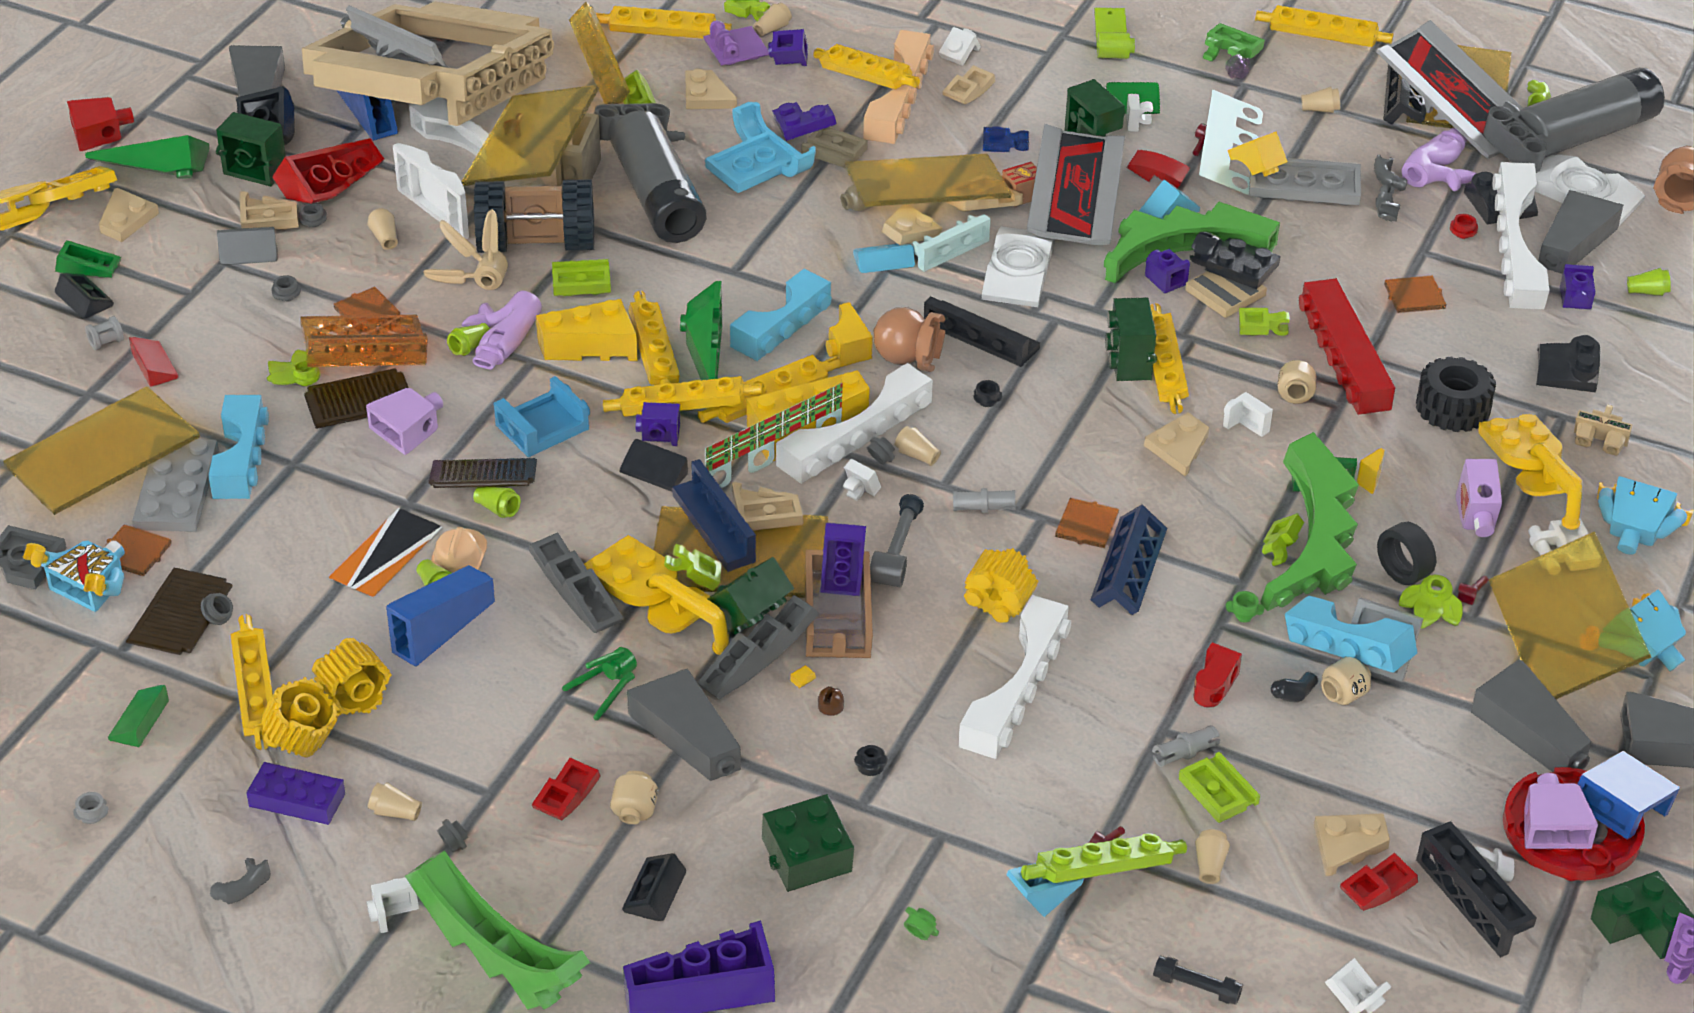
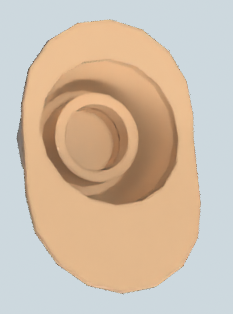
(459, 549)

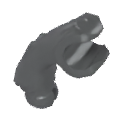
(1383, 168)
(1385, 205)
(240, 889)

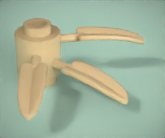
(491, 264)

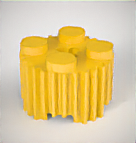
(1000, 583)
(352, 677)
(299, 717)

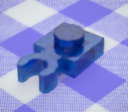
(1001, 140)

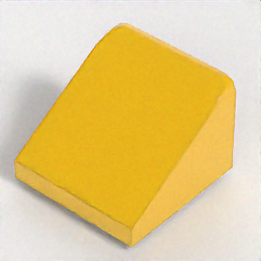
(1370, 470)

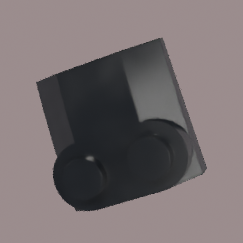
(270, 105)
(1482, 197)
(1570, 364)

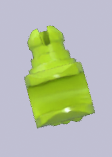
(1539, 90)

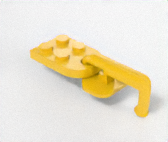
(42, 193)
(1533, 448)
(641, 579)

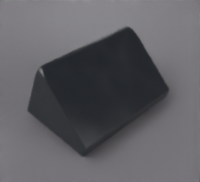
(82, 294)
(654, 465)
(655, 887)

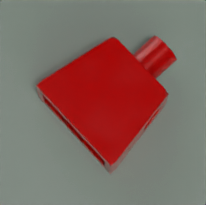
(97, 121)

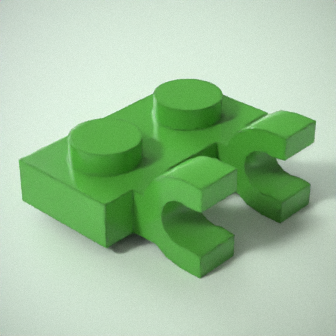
(1233, 40)

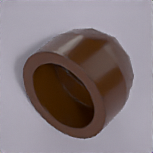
(836, 703)

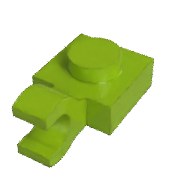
(744, 8)
(1259, 322)
(1281, 535)
(699, 567)

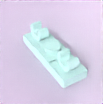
(952, 242)

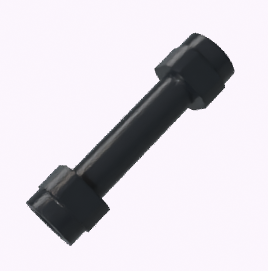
(1168, 969)

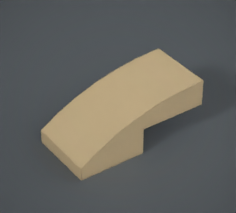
(970, 86)

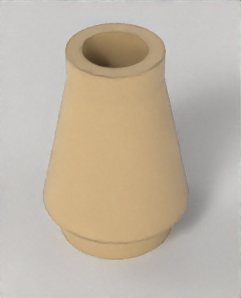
(774, 18)
(1323, 100)
(382, 225)
(916, 445)
(392, 802)
(1211, 854)

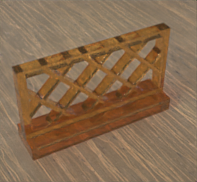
(369, 349)

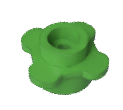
(1245, 606)
(920, 923)

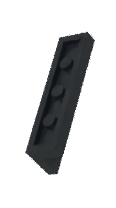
(1399, 96)
(982, 332)
(1476, 884)

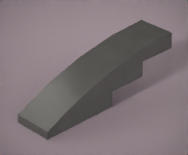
(575, 583)
(752, 654)

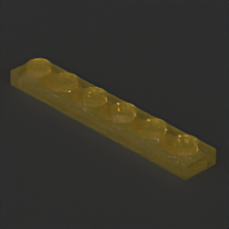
(599, 55)

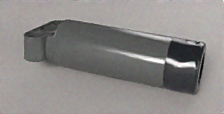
(1574, 116)
(654, 167)

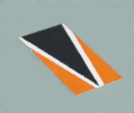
(385, 552)

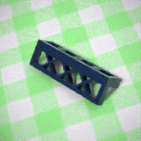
(716, 518)
(1124, 553)

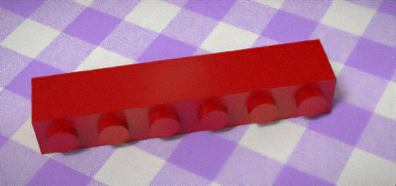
(1347, 346)

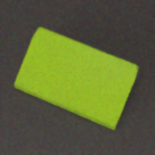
(639, 89)

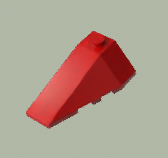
(326, 171)

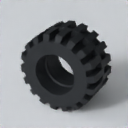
(1455, 394)

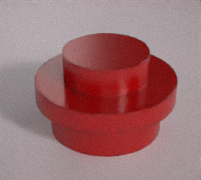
(1464, 226)

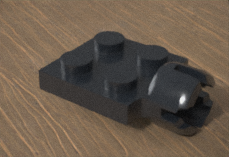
(1234, 259)

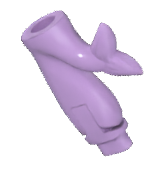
(1429, 161)
(507, 328)

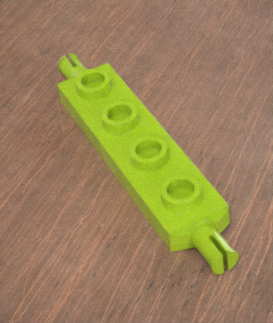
(1103, 858)

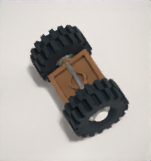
(537, 214)

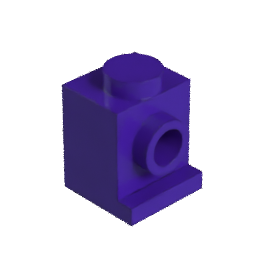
(789, 47)
(1162, 266)
(1577, 286)
(659, 422)

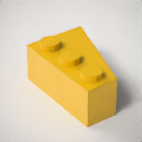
(587, 331)

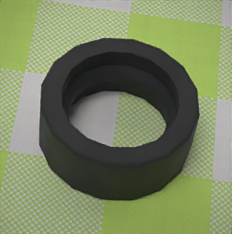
(1420, 549)

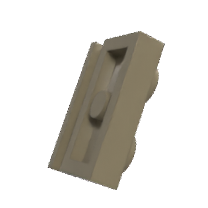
(835, 146)

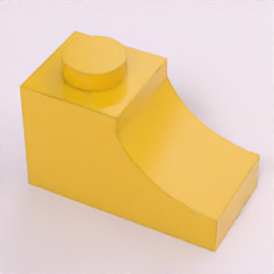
(1260, 154)
(849, 338)

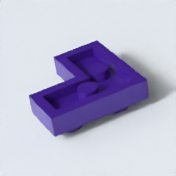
(796, 123)

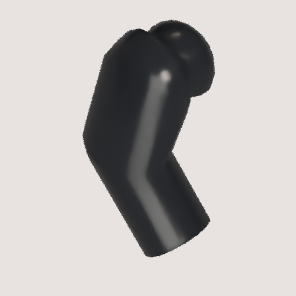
(1294, 690)

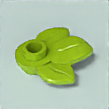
(293, 372)
(1432, 603)

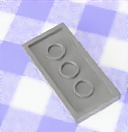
(1310, 181)
(176, 489)

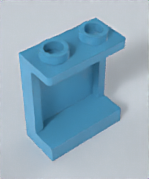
(544, 419)

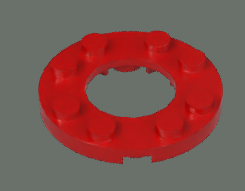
(1600, 862)

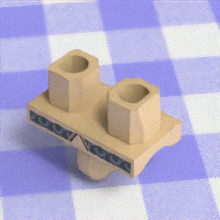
(1603, 427)

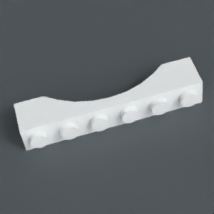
(432, 123)
(1525, 277)
(813, 450)
(991, 719)

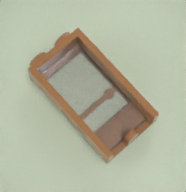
(844, 620)

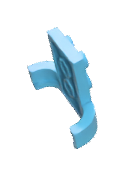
(759, 155)

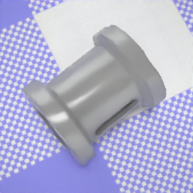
(111, 326)

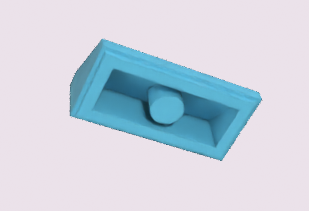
(884, 257)

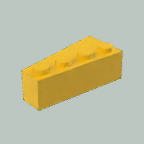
(854, 401)

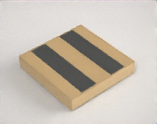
(1222, 293)

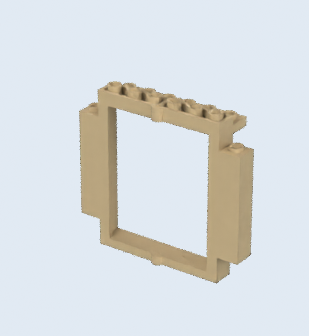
(509, 68)

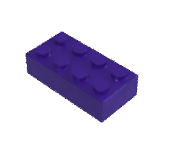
(842, 559)
(296, 793)

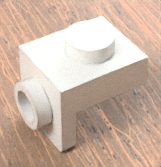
(959, 45)
(1248, 412)
(391, 899)
(1356, 988)

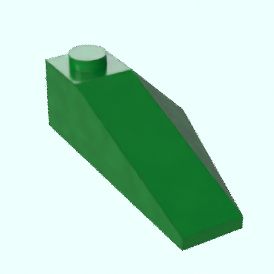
(170, 156)
(704, 330)

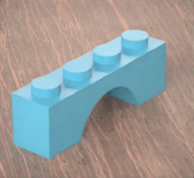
(761, 332)
(235, 470)
(1379, 644)

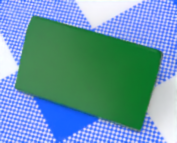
(1147, 92)
(140, 716)

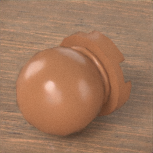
(1676, 180)
(907, 337)

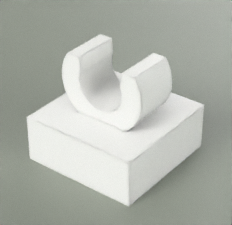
(1135, 112)
(860, 480)

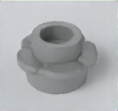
(90, 808)

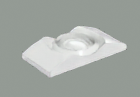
(1568, 173)
(431, 187)
(1017, 267)

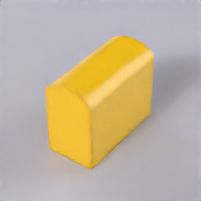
(802, 676)

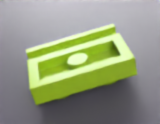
(581, 277)
(1219, 787)

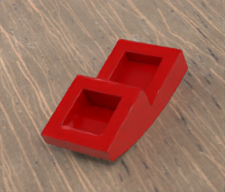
(1150, 163)
(566, 792)
(1380, 884)

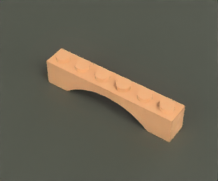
(887, 114)

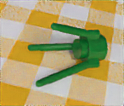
(615, 665)

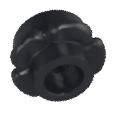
(987, 393)
(870, 760)

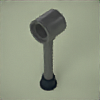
(891, 567)

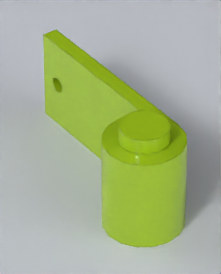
(1112, 34)

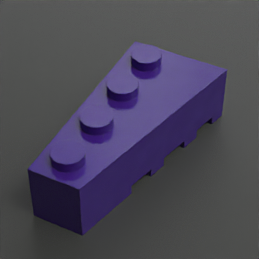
(704, 977)

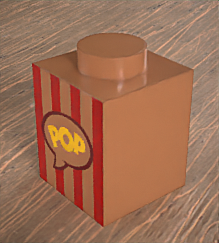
(1021, 179)

